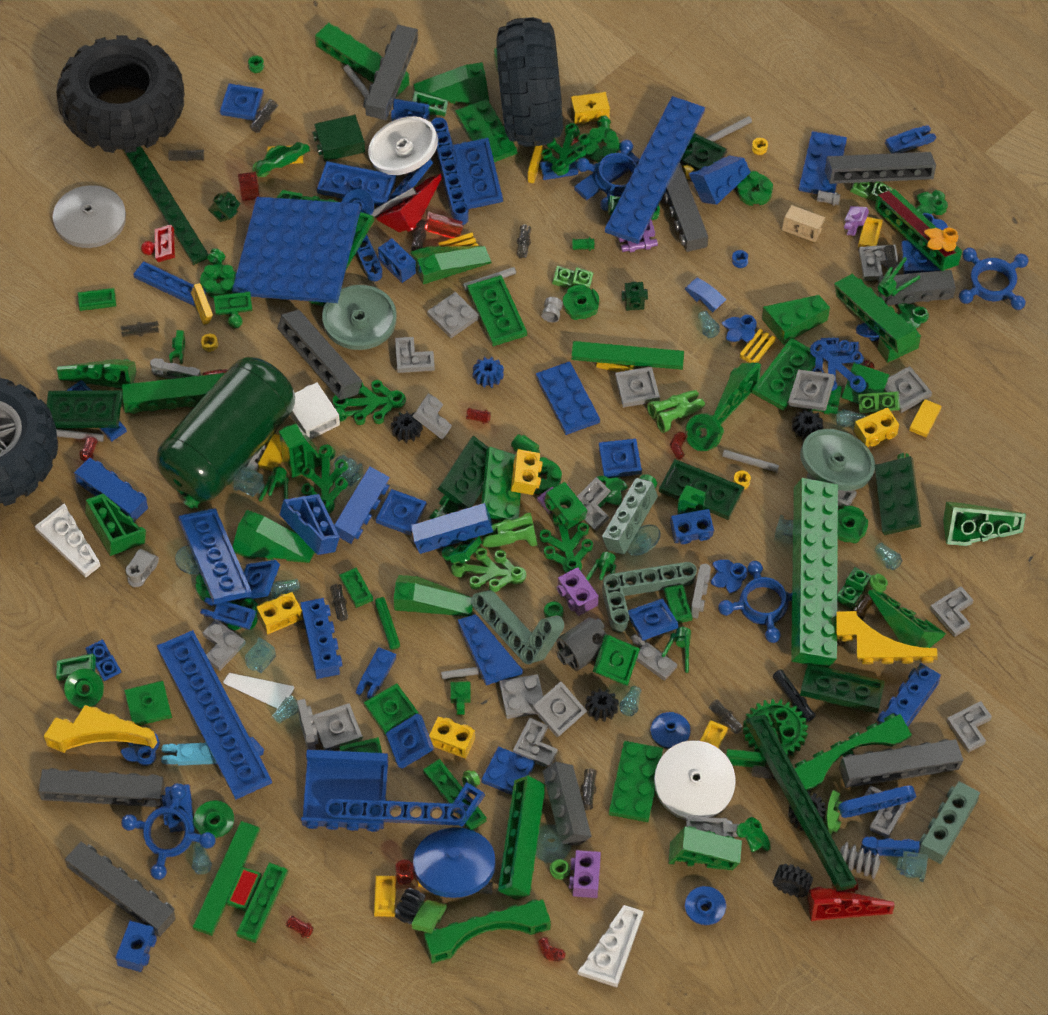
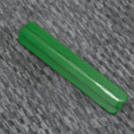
(387, 623)

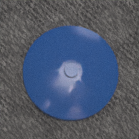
(454, 862)

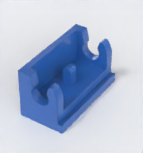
(409, 109)

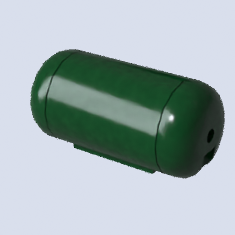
(226, 429)

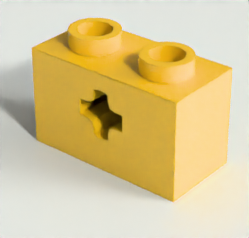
(589, 107)

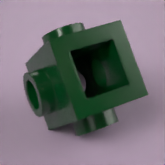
(224, 206)
(634, 296)

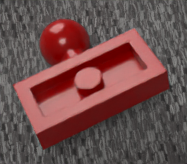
(164, 244)

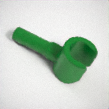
(343, 415)

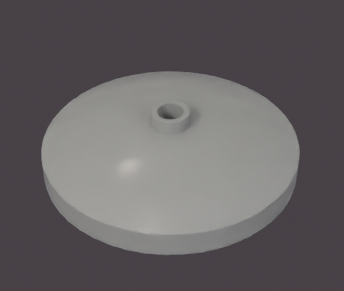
(89, 216)

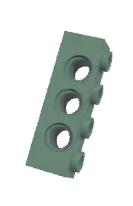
(629, 516)
(938, 848)

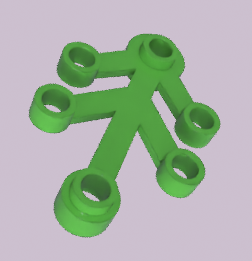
(510, 574)

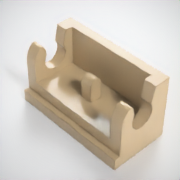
(803, 223)

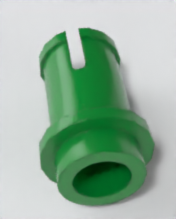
(604, 121)
(583, 244)

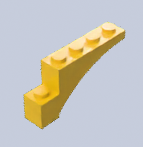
(876, 647)
(93, 727)

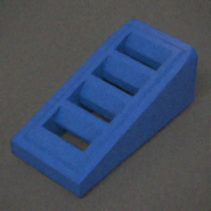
(468, 788)

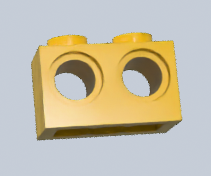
(874, 425)
(524, 472)
(281, 617)
(449, 741)

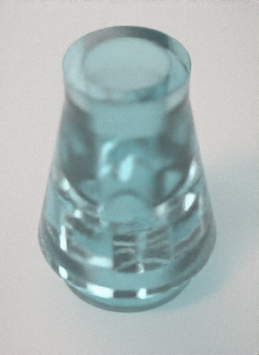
(709, 326)
(847, 418)
(888, 556)
(284, 587)
(630, 703)
(286, 709)
(201, 862)

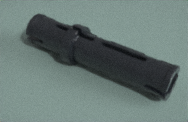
(793, 695)

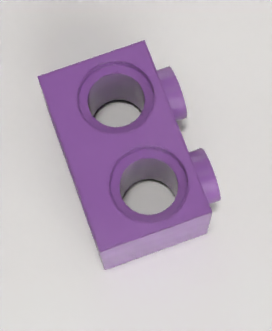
(581, 590)
(589, 874)

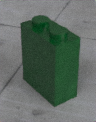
(338, 138)

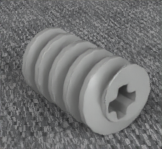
(860, 860)

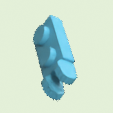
(187, 754)

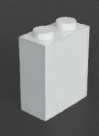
(314, 411)

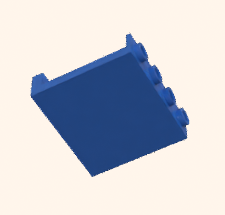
(343, 777)

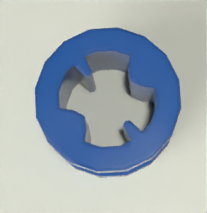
(742, 262)

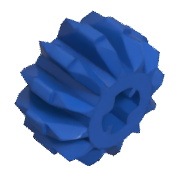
(488, 372)

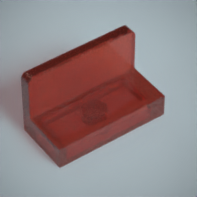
(443, 225)

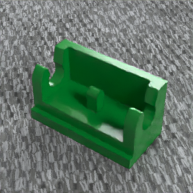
(691, 500)

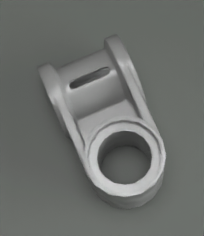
(141, 567)

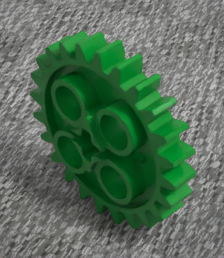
(792, 724)

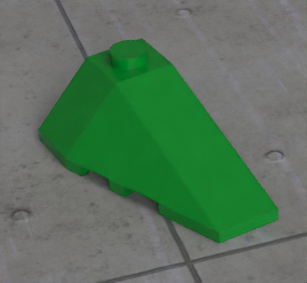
(267, 539)

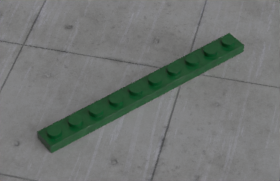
(167, 205)
(801, 803)

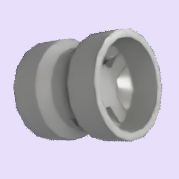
(551, 310)

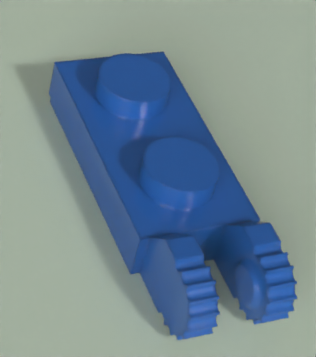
(910, 139)
(230, 614)
(376, 672)
(889, 847)

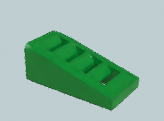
(427, 99)

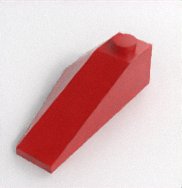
(409, 212)
(830, 904)

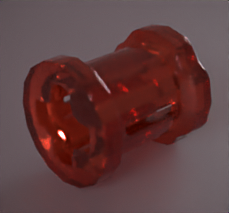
(404, 866)

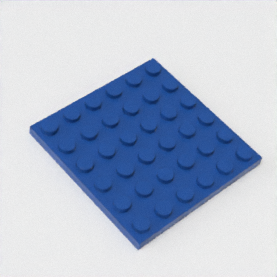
(297, 249)

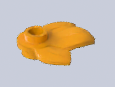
(942, 238)

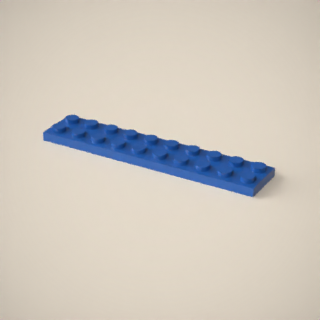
(654, 170)
(214, 715)

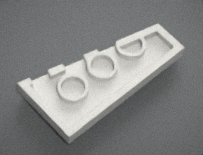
(68, 540)
(611, 953)

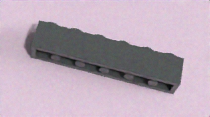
(391, 72)
(880, 167)
(685, 212)
(319, 354)
(900, 763)
(101, 788)
(119, 888)

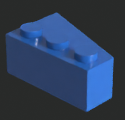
(719, 179)
(311, 522)

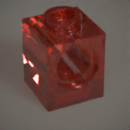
(248, 186)

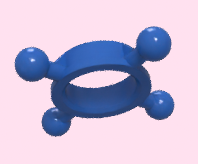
(583, 165)
(1020, 261)
(755, 569)
(206, 840)

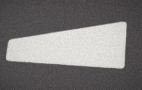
(263, 690)

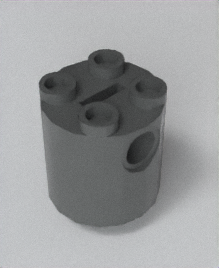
(581, 643)

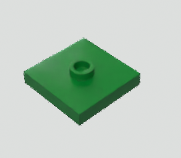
(875, 382)
(616, 660)
(148, 703)
(390, 708)

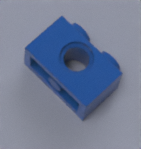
(136, 935)

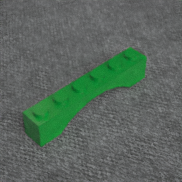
(888, 733)
(527, 918)

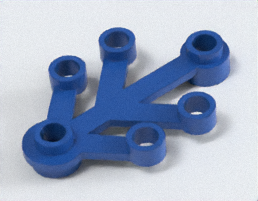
(835, 362)

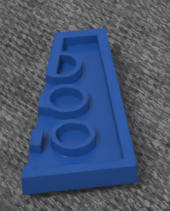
(488, 653)

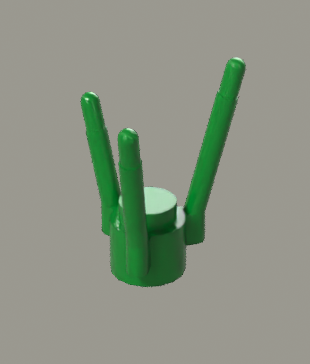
(888, 285)
(276, 479)
(605, 564)
(682, 639)

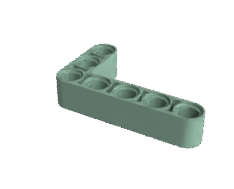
(641, 586)
(526, 645)

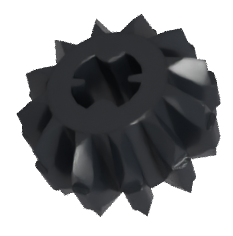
(806, 423)
(406, 427)
(608, 706)
(409, 905)

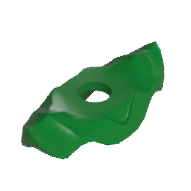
(280, 156)

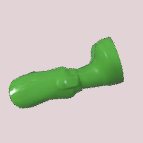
(684, 405)
(504, 534)

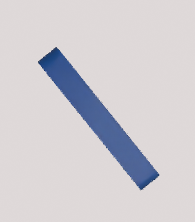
(450, 172)
(406, 811)

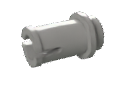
(827, 197)

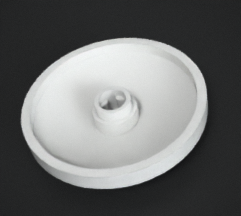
(403, 145)
(683, 794)

